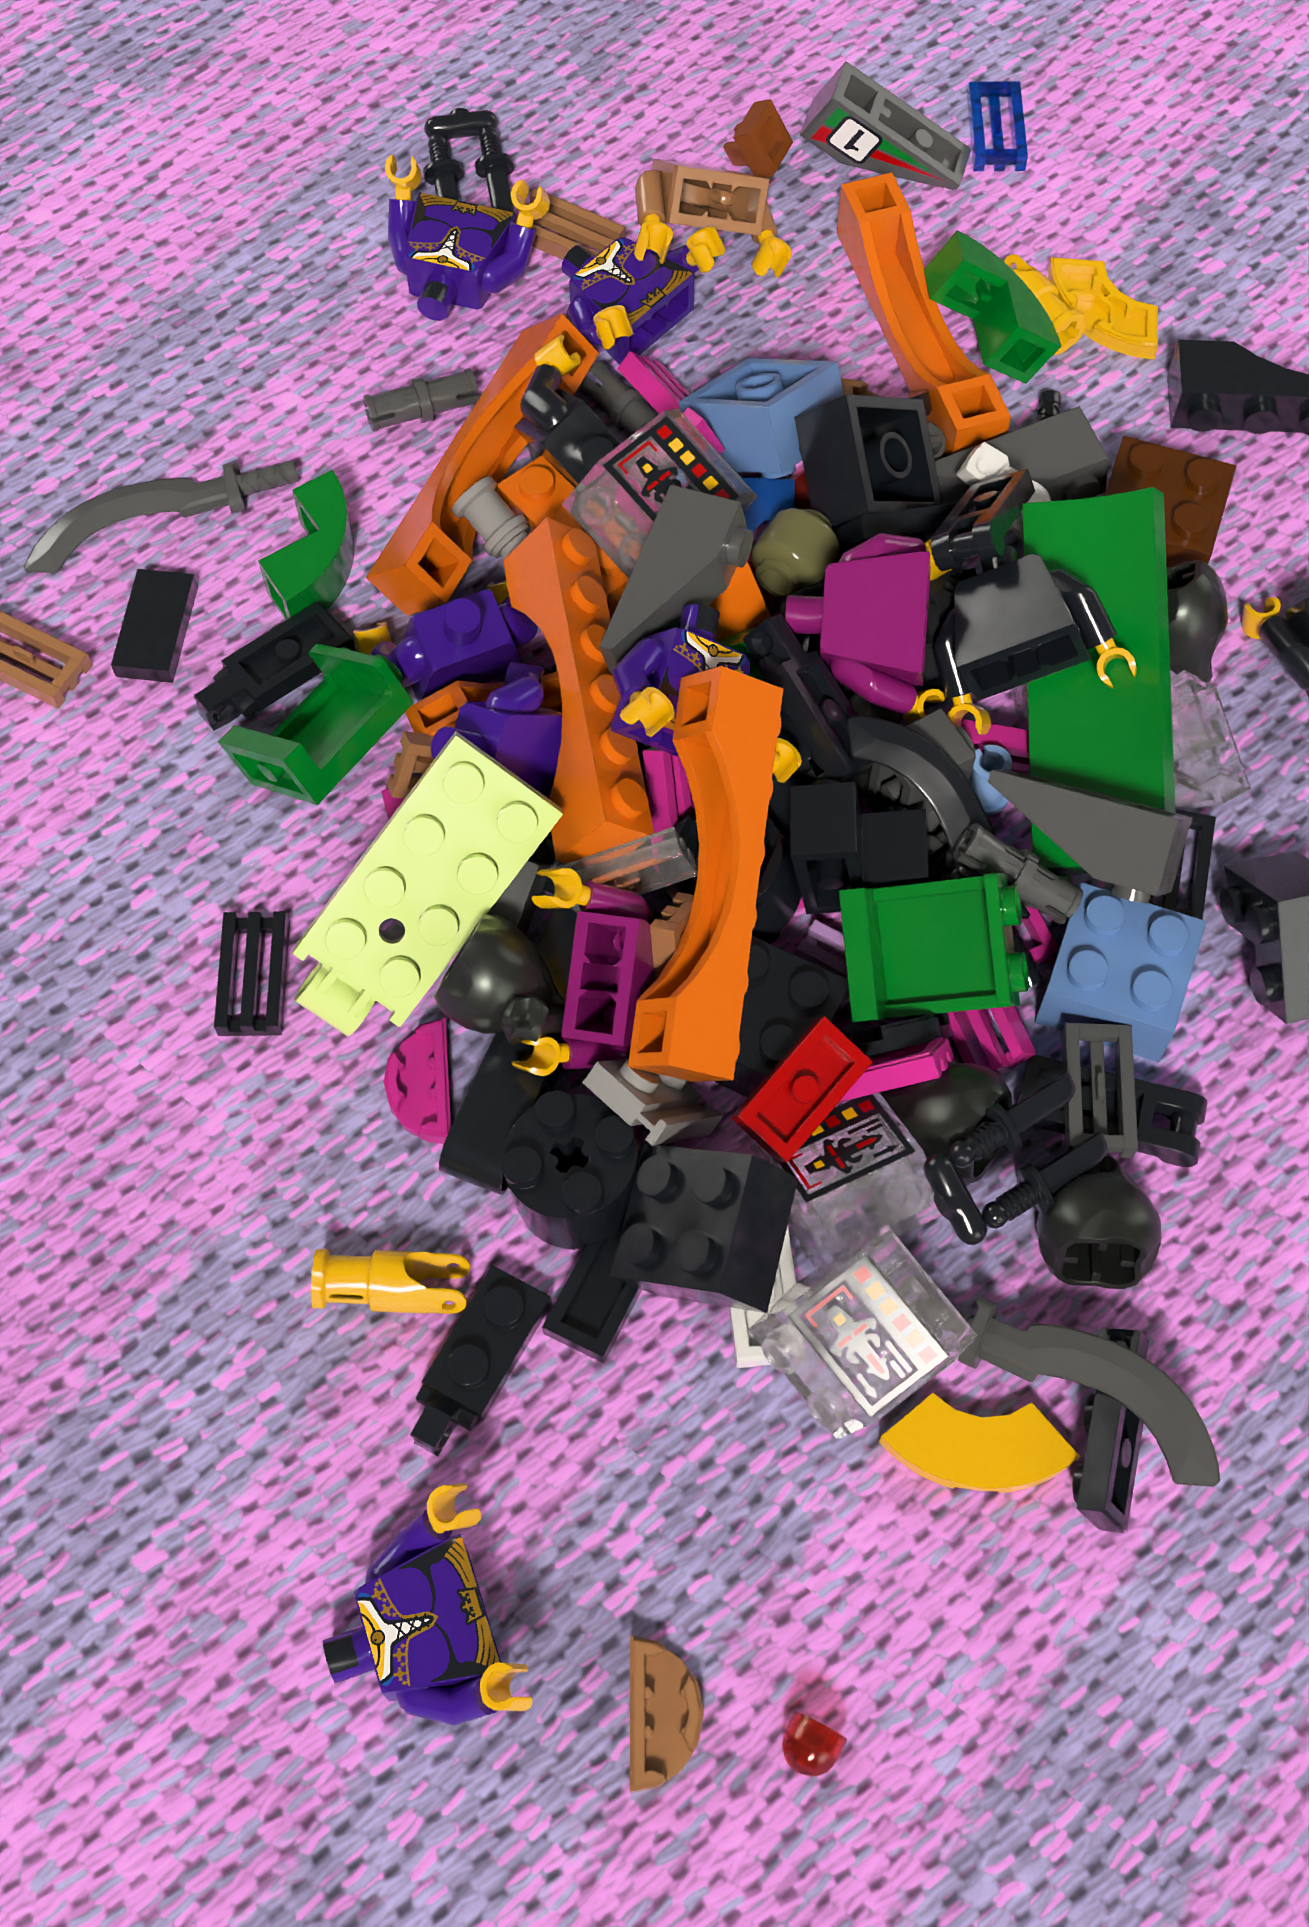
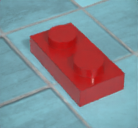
(801, 1090)

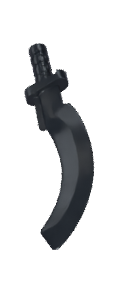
(939, 783)

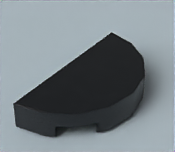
(901, 1034)

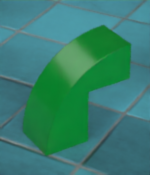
(1007, 316)
(318, 563)

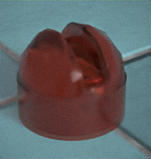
(811, 1746)

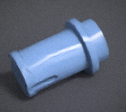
(994, 758)

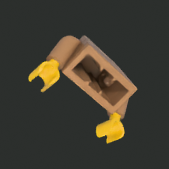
(703, 199)

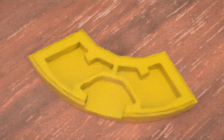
(1110, 315)
(979, 1452)

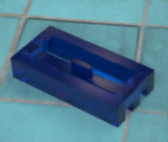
(997, 155)

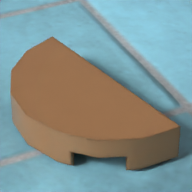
(663, 1714)

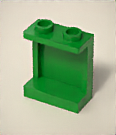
(327, 730)
(933, 947)

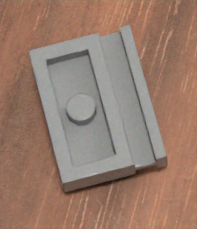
(657, 1101)

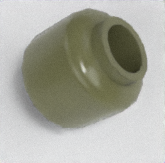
(794, 551)

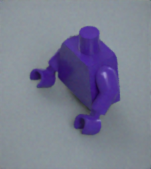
(513, 727)

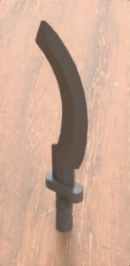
(149, 498)
(1105, 1367)

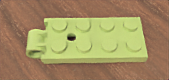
(435, 871)

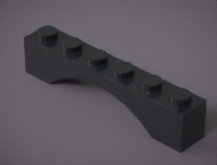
(1234, 389)

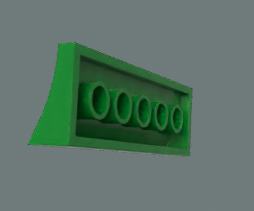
(1077, 725)

